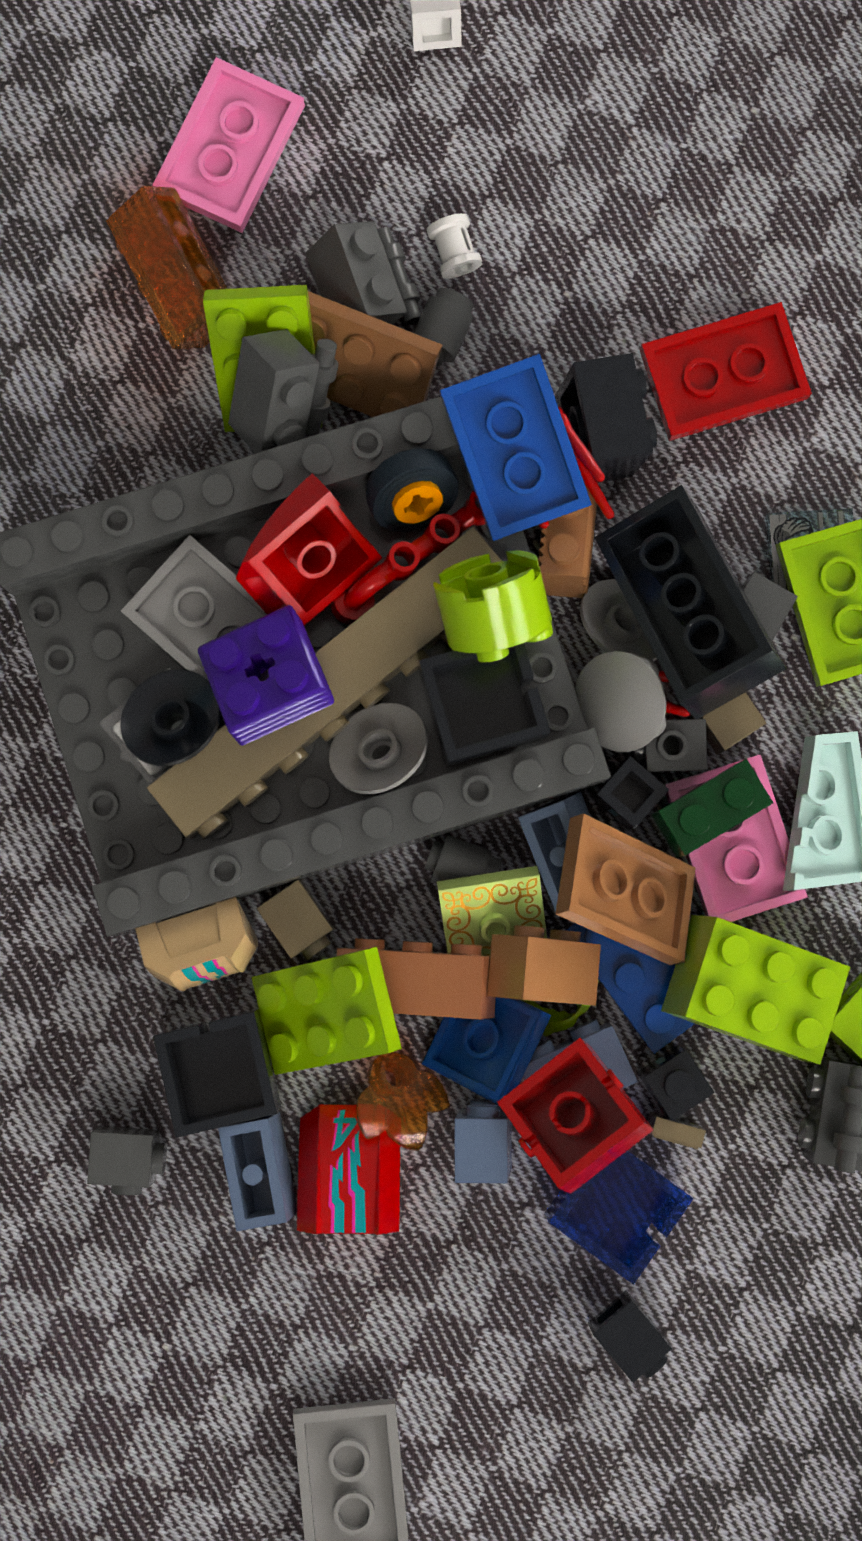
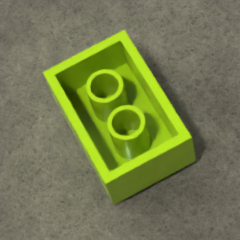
(756, 989)

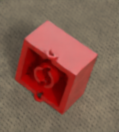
(574, 1116)

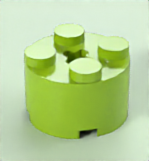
(493, 604)

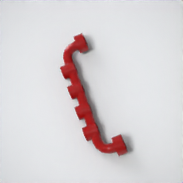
(360, 595)

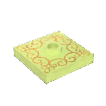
(490, 905)

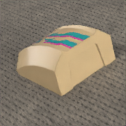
(198, 945)

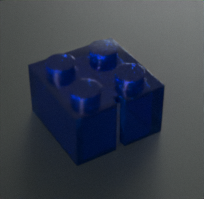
(615, 1210)

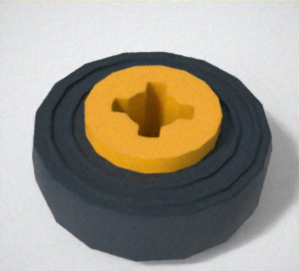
(411, 489)

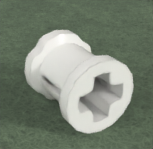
(454, 245)

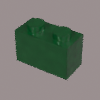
(712, 808)

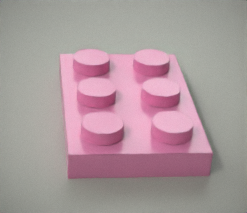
(230, 144)
(747, 864)

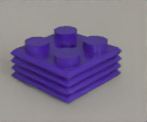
(294, 682)

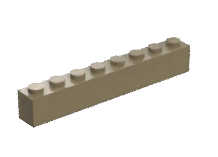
(356, 667)

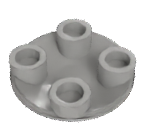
(622, 700)

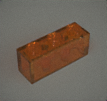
(167, 262)

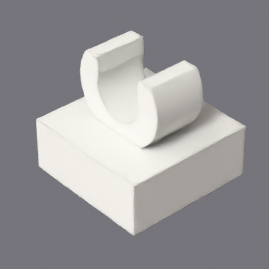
(435, 24)

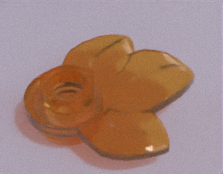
(401, 1107)

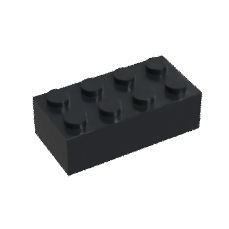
(689, 603)

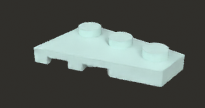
(827, 814)

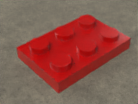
(725, 371)

